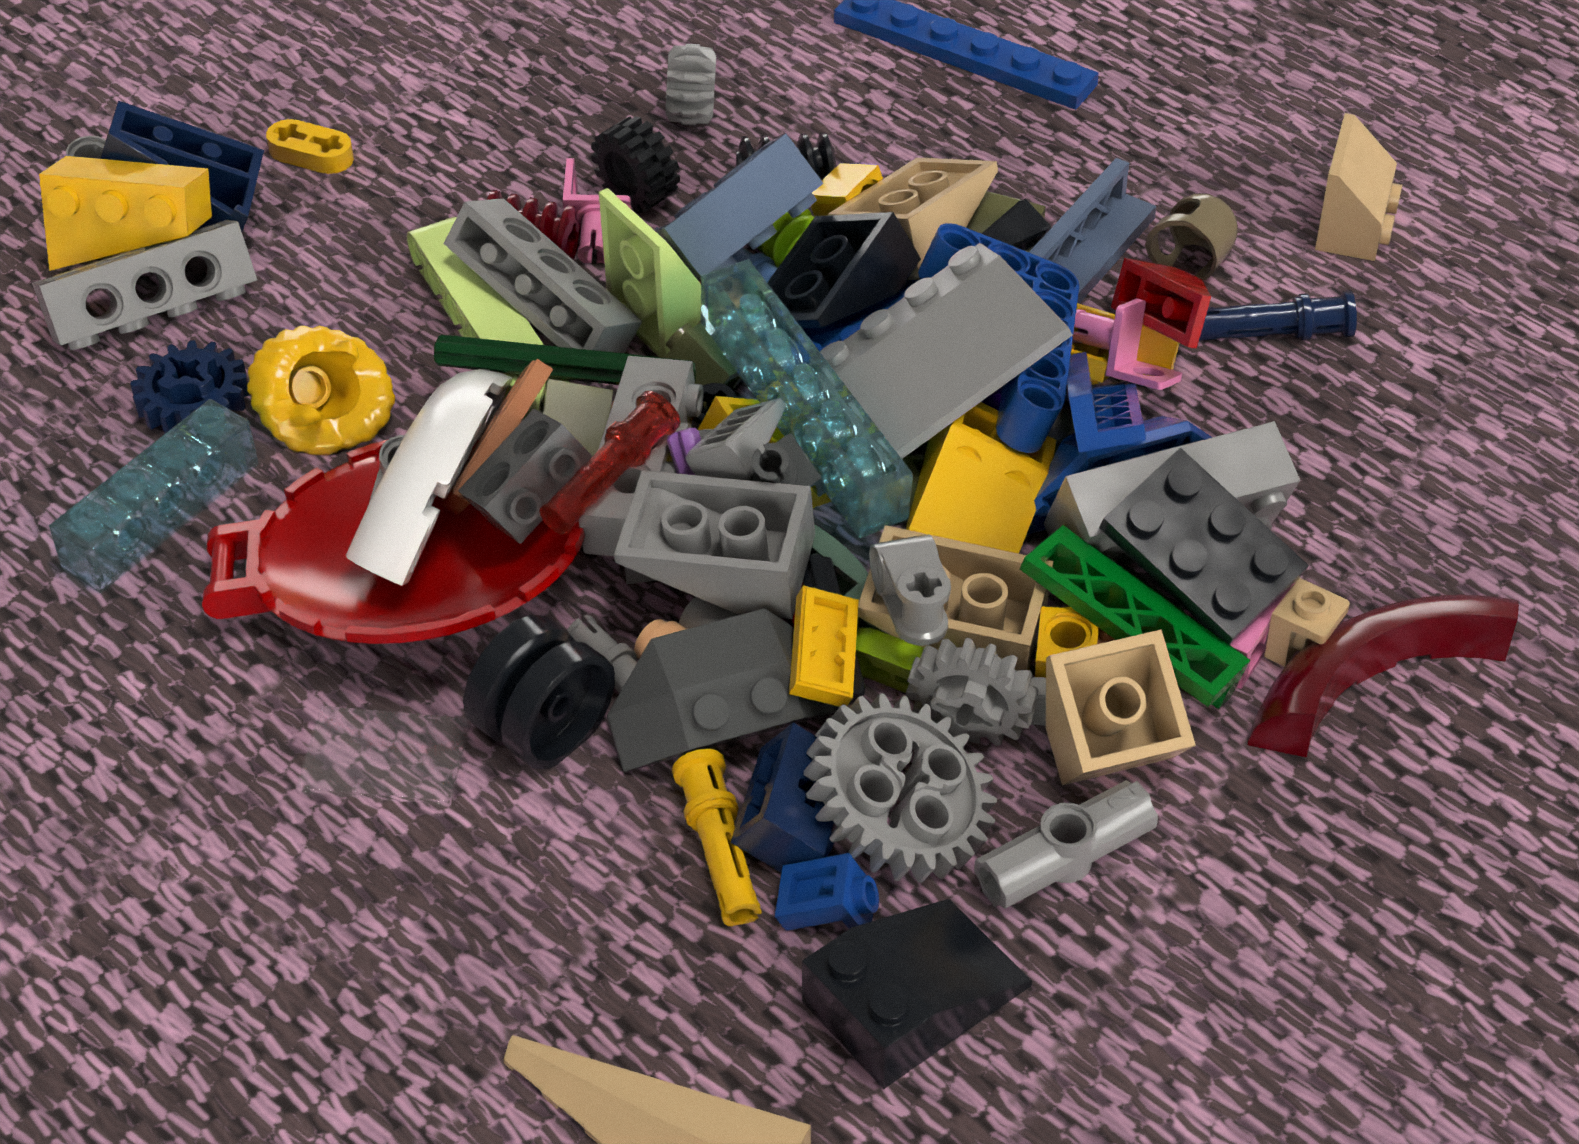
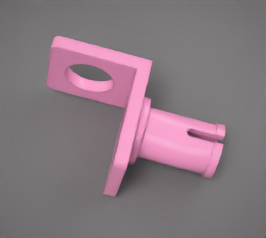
(587, 215)
(1122, 340)

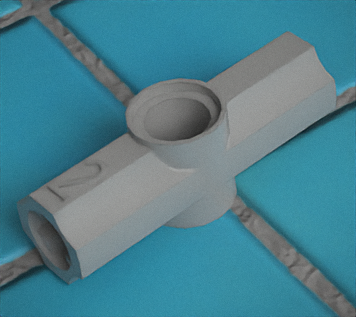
(1065, 843)

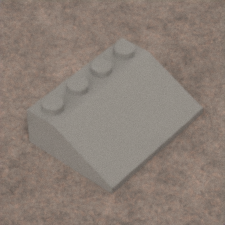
(945, 346)

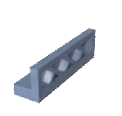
(1097, 228)

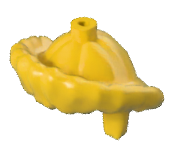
(320, 390)

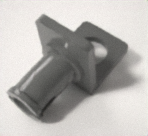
(786, 464)

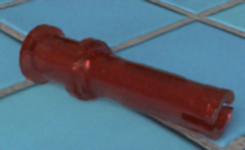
(625, 446)

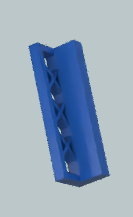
(1102, 414)

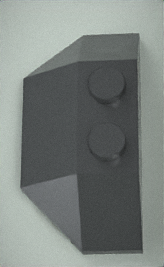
(708, 690)

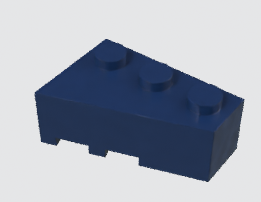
(157, 139)

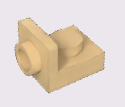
(1303, 617)

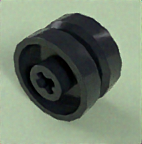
(538, 691)

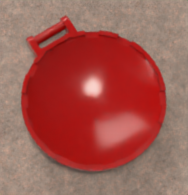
(304, 578)

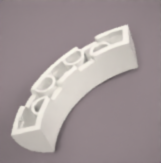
(423, 468)

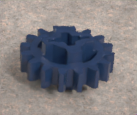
(185, 381)

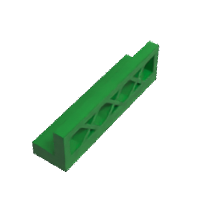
(1128, 607)

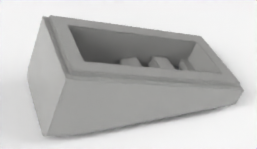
(731, 444)

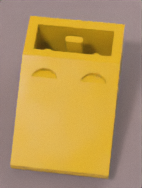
(978, 485)

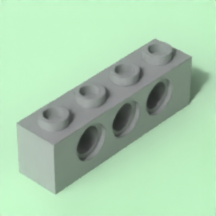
(539, 278)
(65, 294)
(674, 382)

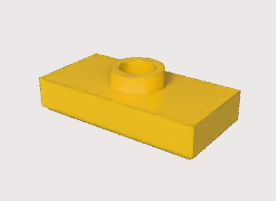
(824, 646)

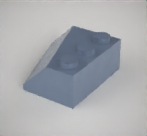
(742, 207)

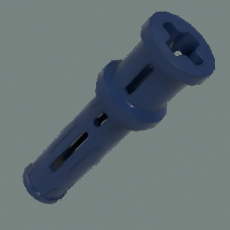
(1300, 317)

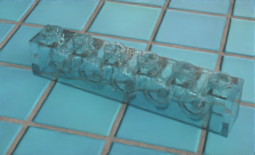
(780, 361)

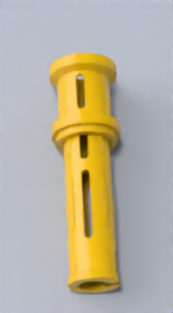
(712, 814)

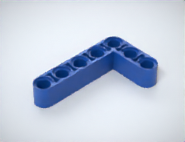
(1038, 393)

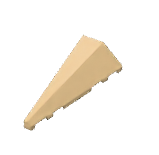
(641, 1109)

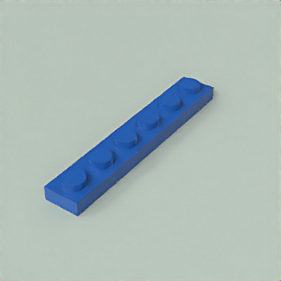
(970, 49)

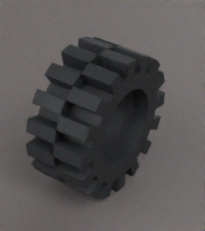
(635, 163)

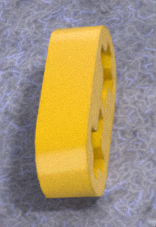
(310, 146)

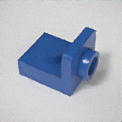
(825, 893)

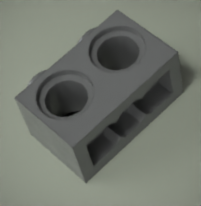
(524, 474)

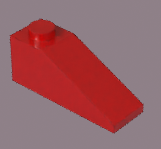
(1173, 299)

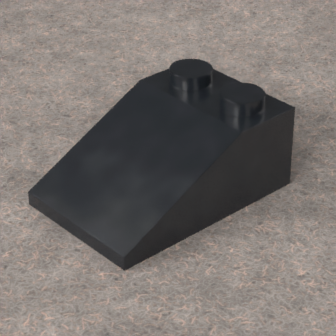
(844, 267)
(907, 986)

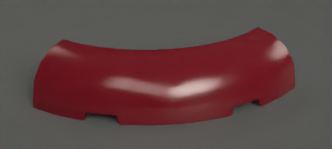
(1372, 644)

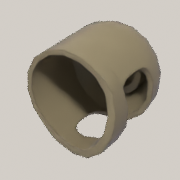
(1197, 221)

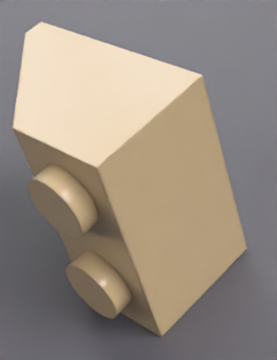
(1358, 195)
(1114, 707)

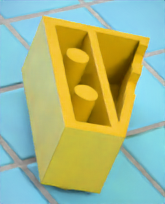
(118, 206)

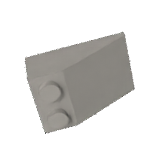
(721, 539)

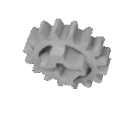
(974, 690)

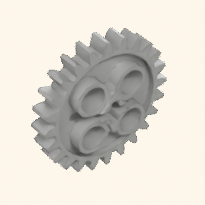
(861, 778)

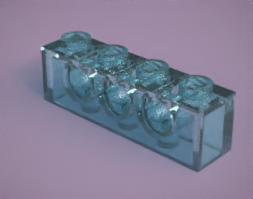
(154, 495)

